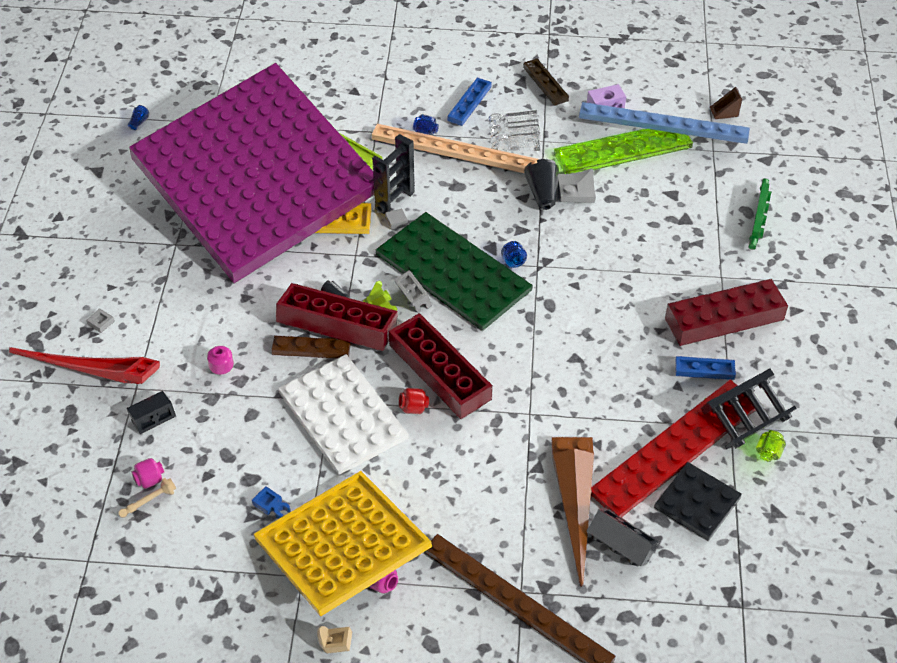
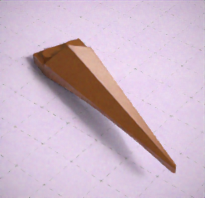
(574, 469)

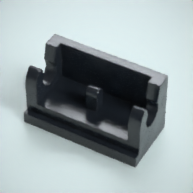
(151, 412)

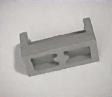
(413, 290)

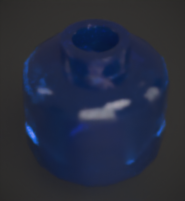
(425, 124)
(514, 254)

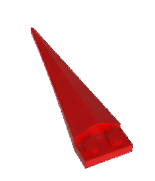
(123, 370)

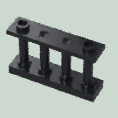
(404, 174)
(747, 390)

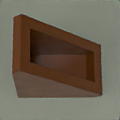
(728, 105)

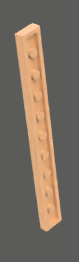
(455, 148)

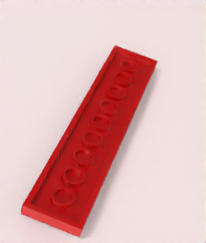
(665, 455)

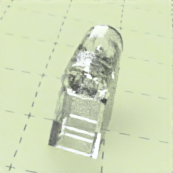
(515, 131)

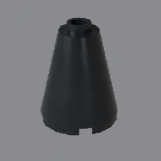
(543, 182)

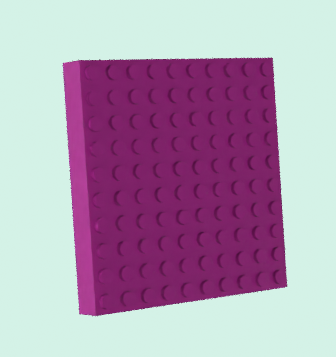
(254, 171)

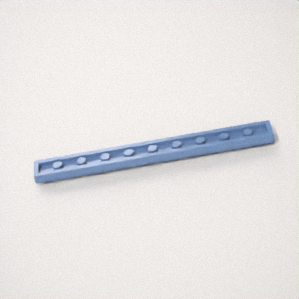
(664, 123)

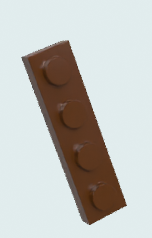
(310, 347)

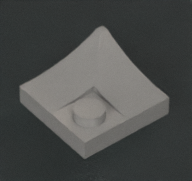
(577, 187)

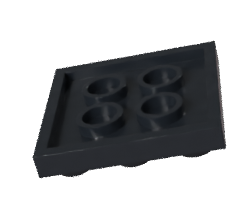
(698, 501)

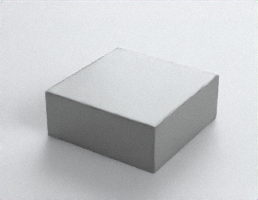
(396, 218)
(100, 320)

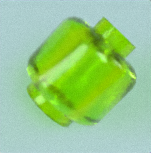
(770, 445)

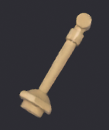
(167, 487)

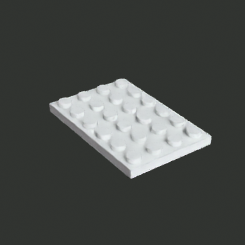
(343, 414)

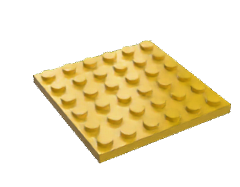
(342, 542)

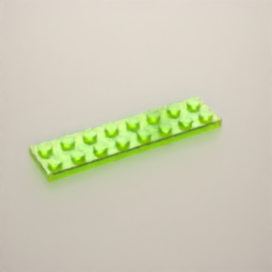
(619, 149)

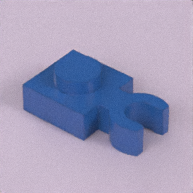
(270, 501)

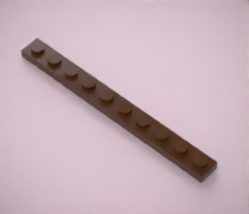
(518, 603)

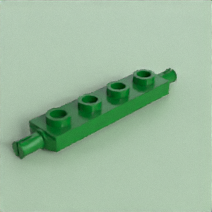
(760, 218)

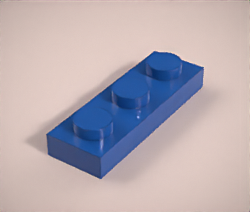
(705, 368)

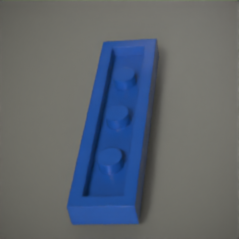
(469, 101)

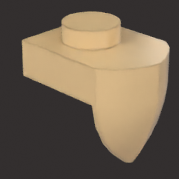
(334, 639)

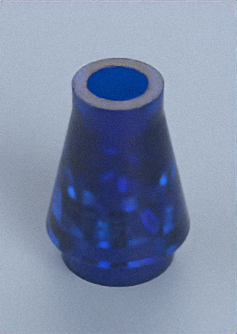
(138, 116)

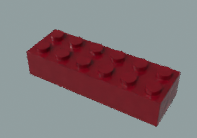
(725, 312)
(336, 316)
(440, 365)

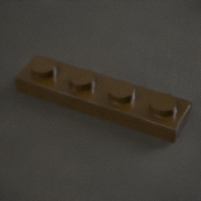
(546, 82)

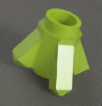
(379, 297)

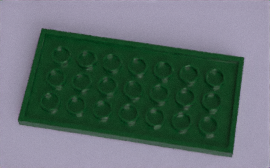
(454, 270)

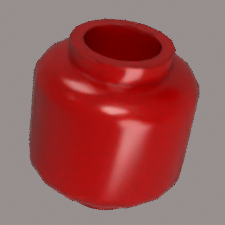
(413, 401)

